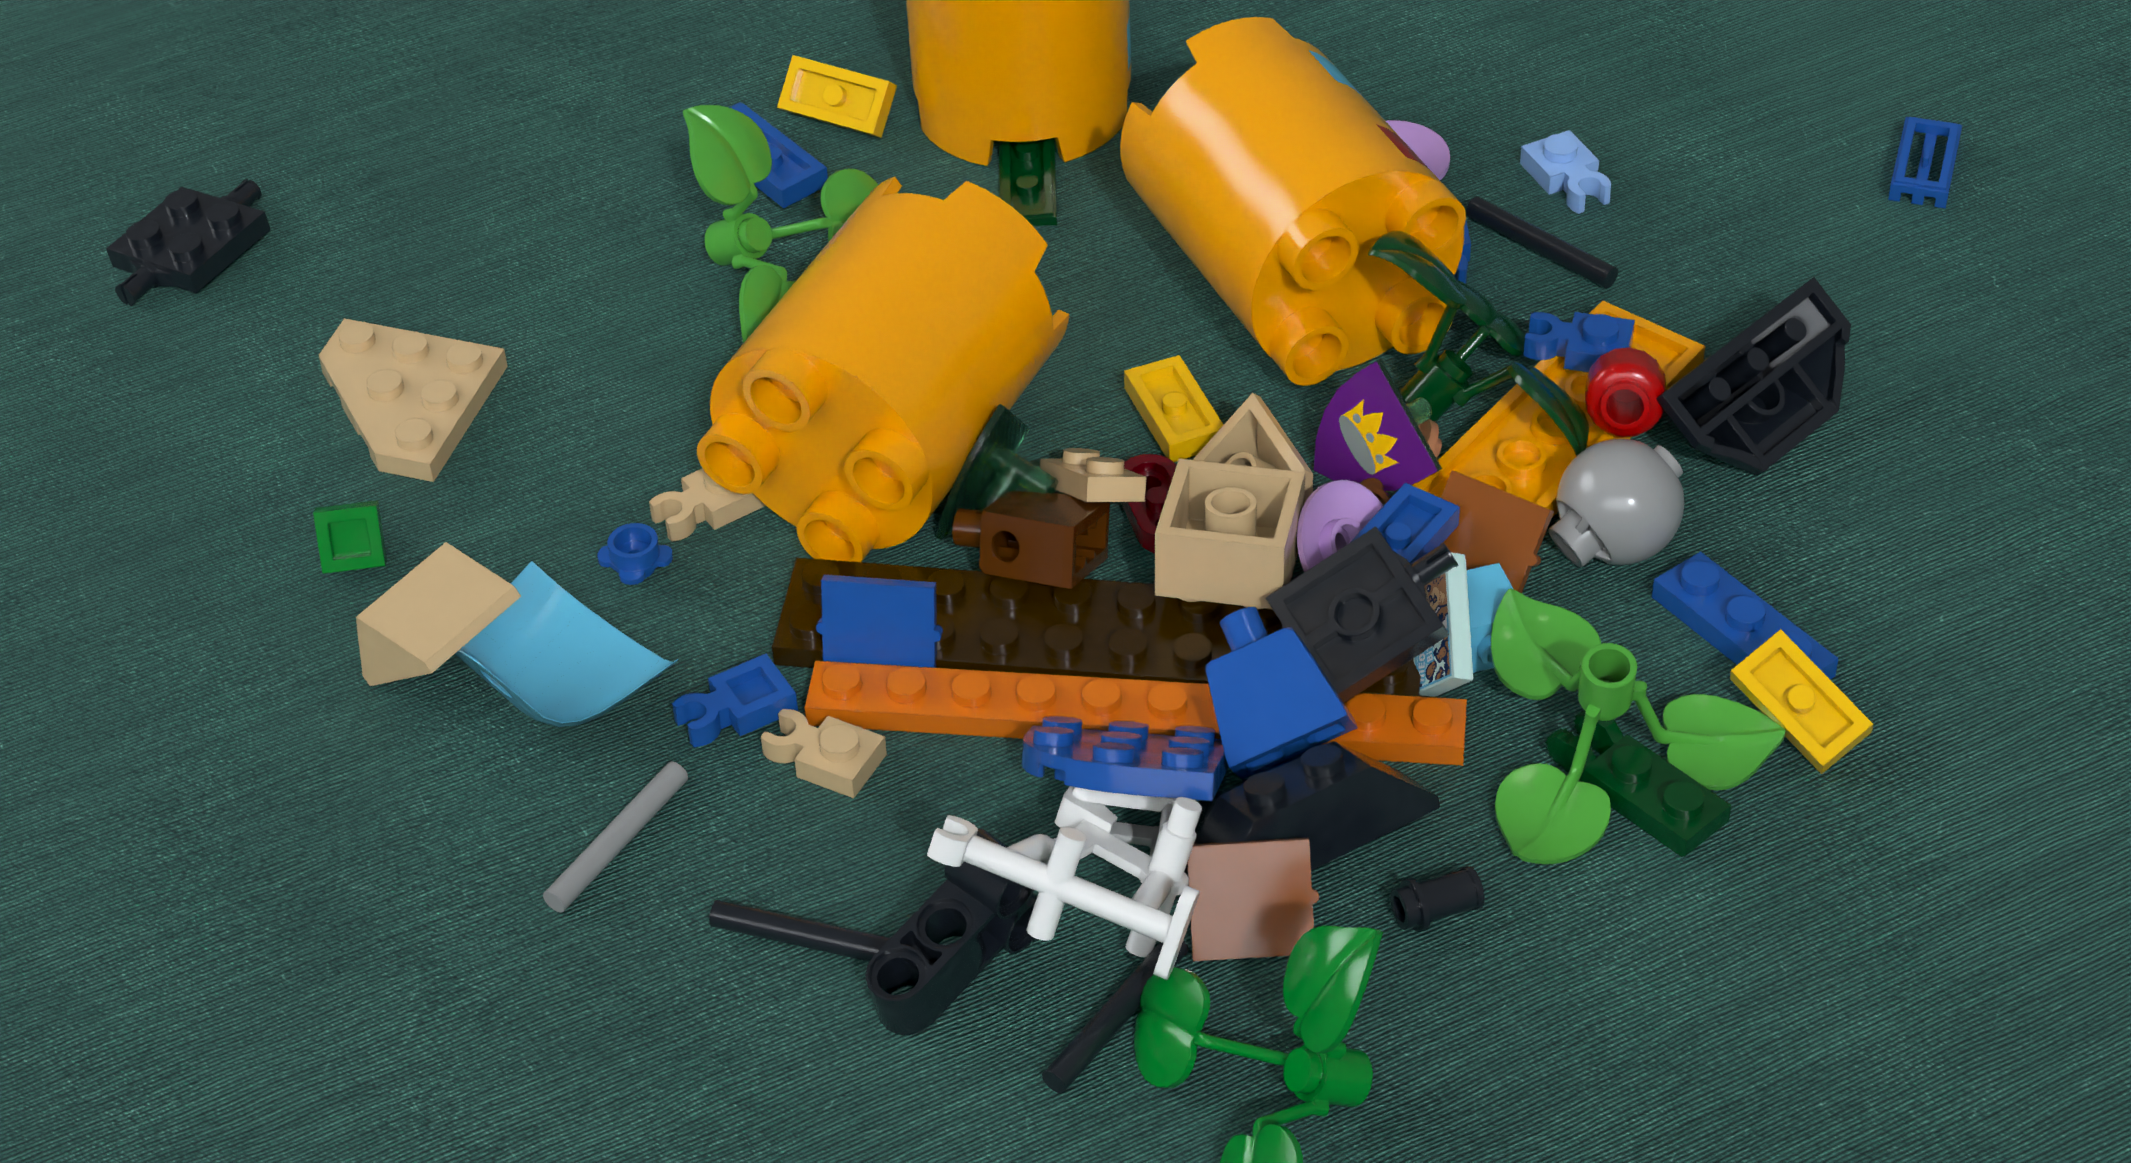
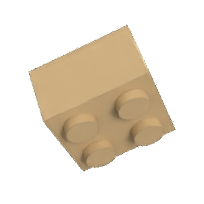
(1228, 533)

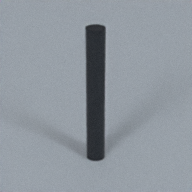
(1542, 242)
(795, 930)
(1103, 1025)

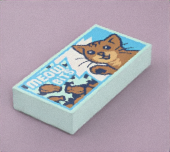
(1450, 660)

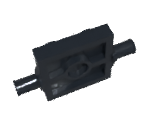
(187, 240)
(1364, 610)

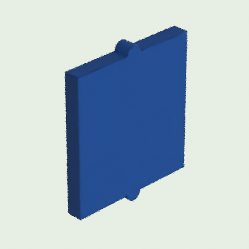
(879, 621)

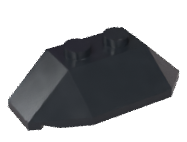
(1765, 383)
(1320, 795)

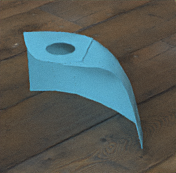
(558, 655)

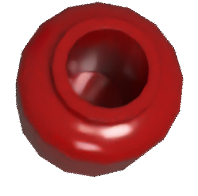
(1624, 392)

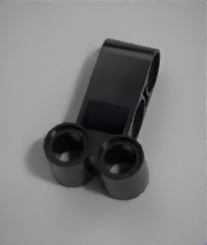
(970, 904)

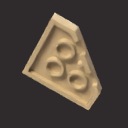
(409, 392)

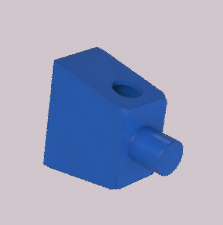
(1270, 696)

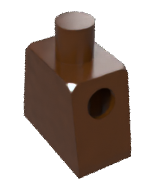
(1037, 537)

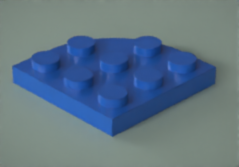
(1127, 758)

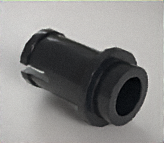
(1436, 898)

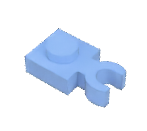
(1566, 165)

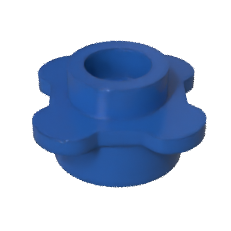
(634, 553)

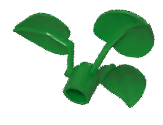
(1320, 988)

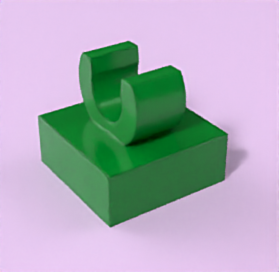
(350, 536)

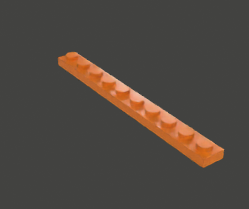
(1011, 703)

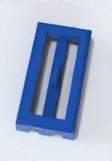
(1921, 185)

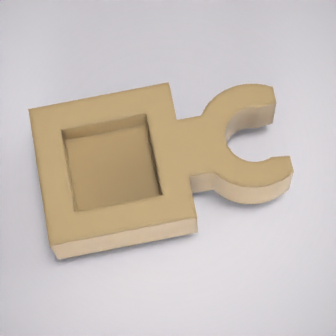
(700, 501)
(830, 756)

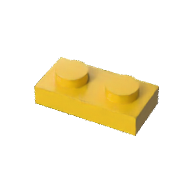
(837, 96)
(1172, 406)
(1801, 700)

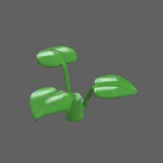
(727, 160)
(1555, 815)

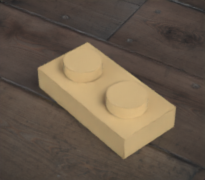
(1095, 478)

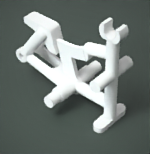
(1090, 828)

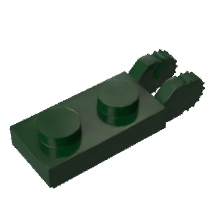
(1644, 786)

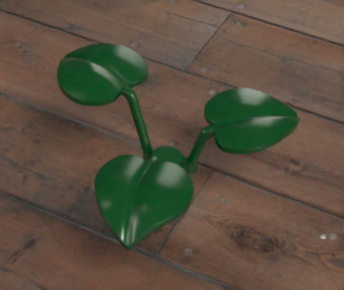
(1445, 376)

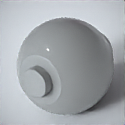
(1618, 503)

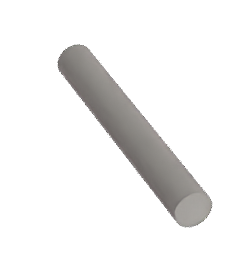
(615, 837)

